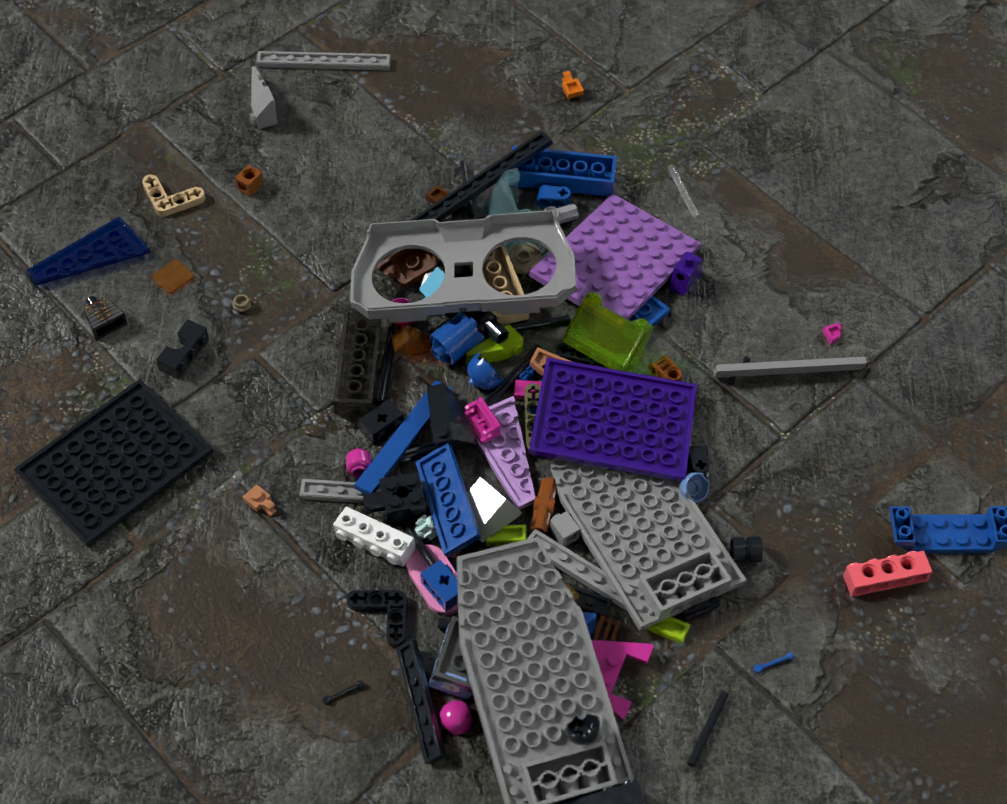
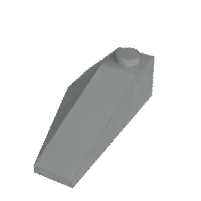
(262, 102)

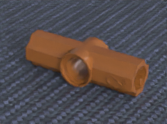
(544, 505)

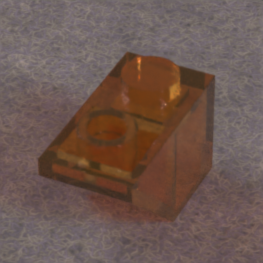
(411, 341)

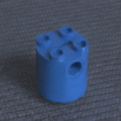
(455, 338)

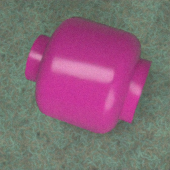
(357, 462)

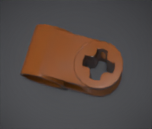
(665, 369)

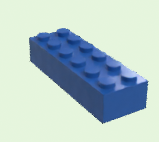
(575, 170)

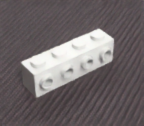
(374, 536)

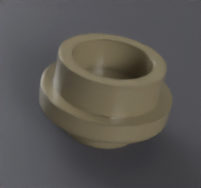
(241, 303)

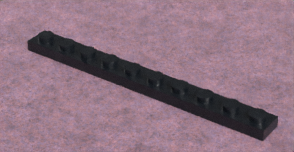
(486, 178)

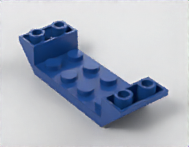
(950, 531)

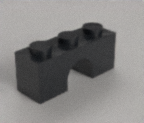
(176, 361)

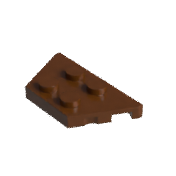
(408, 265)

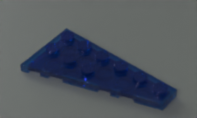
(100, 248)

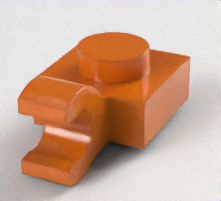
(571, 86)

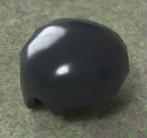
(583, 730)

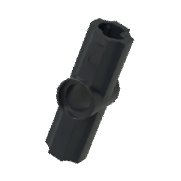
(489, 324)

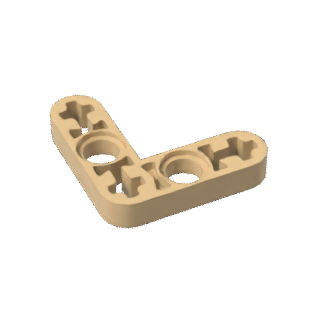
(164, 201)

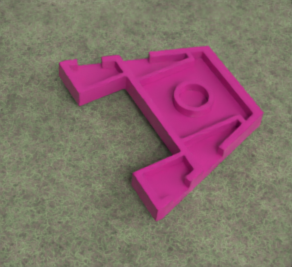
(611, 659)

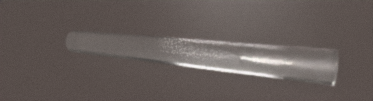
(683, 192)

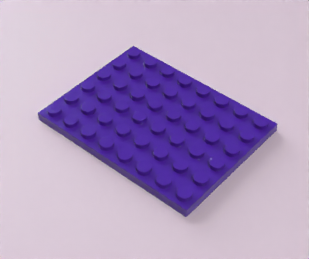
(614, 419)

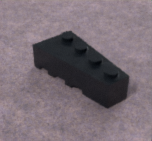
(628, 793)

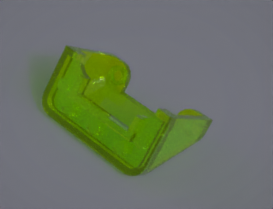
(607, 335)

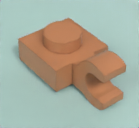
(259, 499)

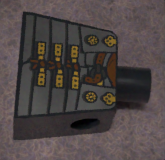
(103, 316)

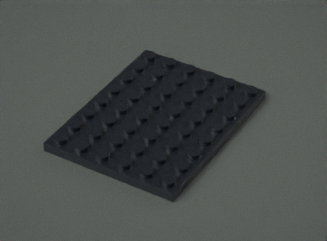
(113, 462)

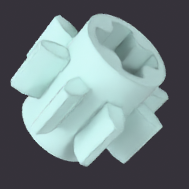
(425, 527)

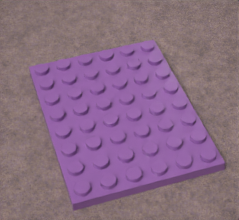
(620, 256)

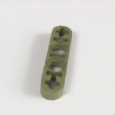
(530, 418)

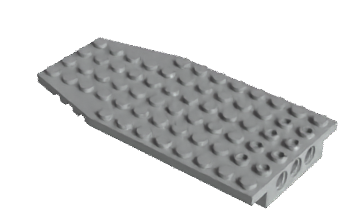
(646, 539)
(533, 675)

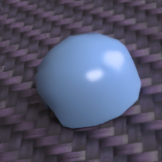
(696, 486)

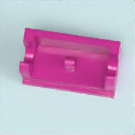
(483, 421)

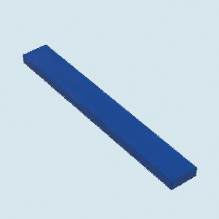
(396, 446)

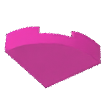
(832, 333)

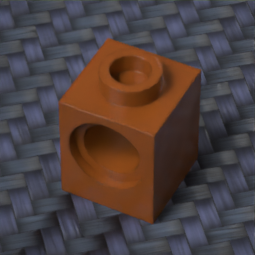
(249, 180)

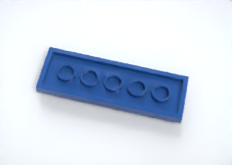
(448, 500)

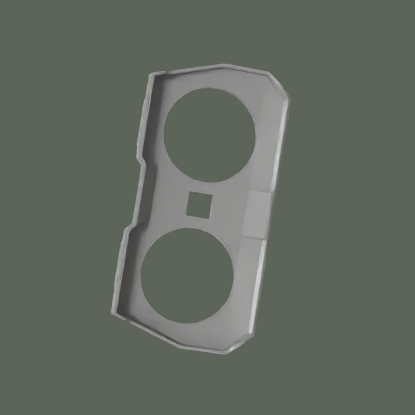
(462, 244)

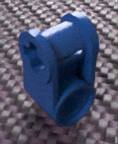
(552, 196)

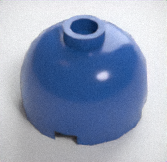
(482, 373)

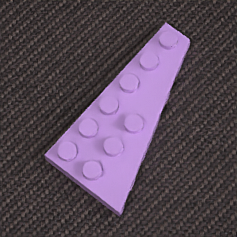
(508, 455)

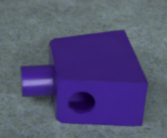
(688, 267)

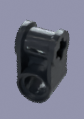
(699, 460)

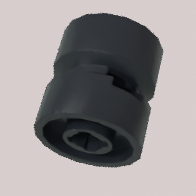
(746, 549)

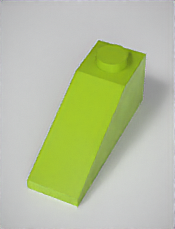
(495, 352)

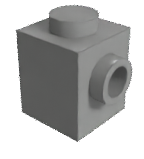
(564, 529)

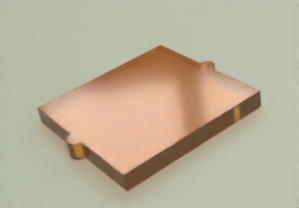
(172, 276)

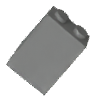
(490, 509)

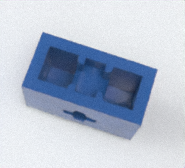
(441, 584)

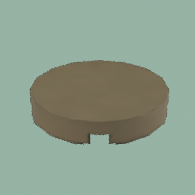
(524, 256)

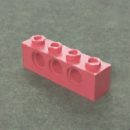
(859, 584)

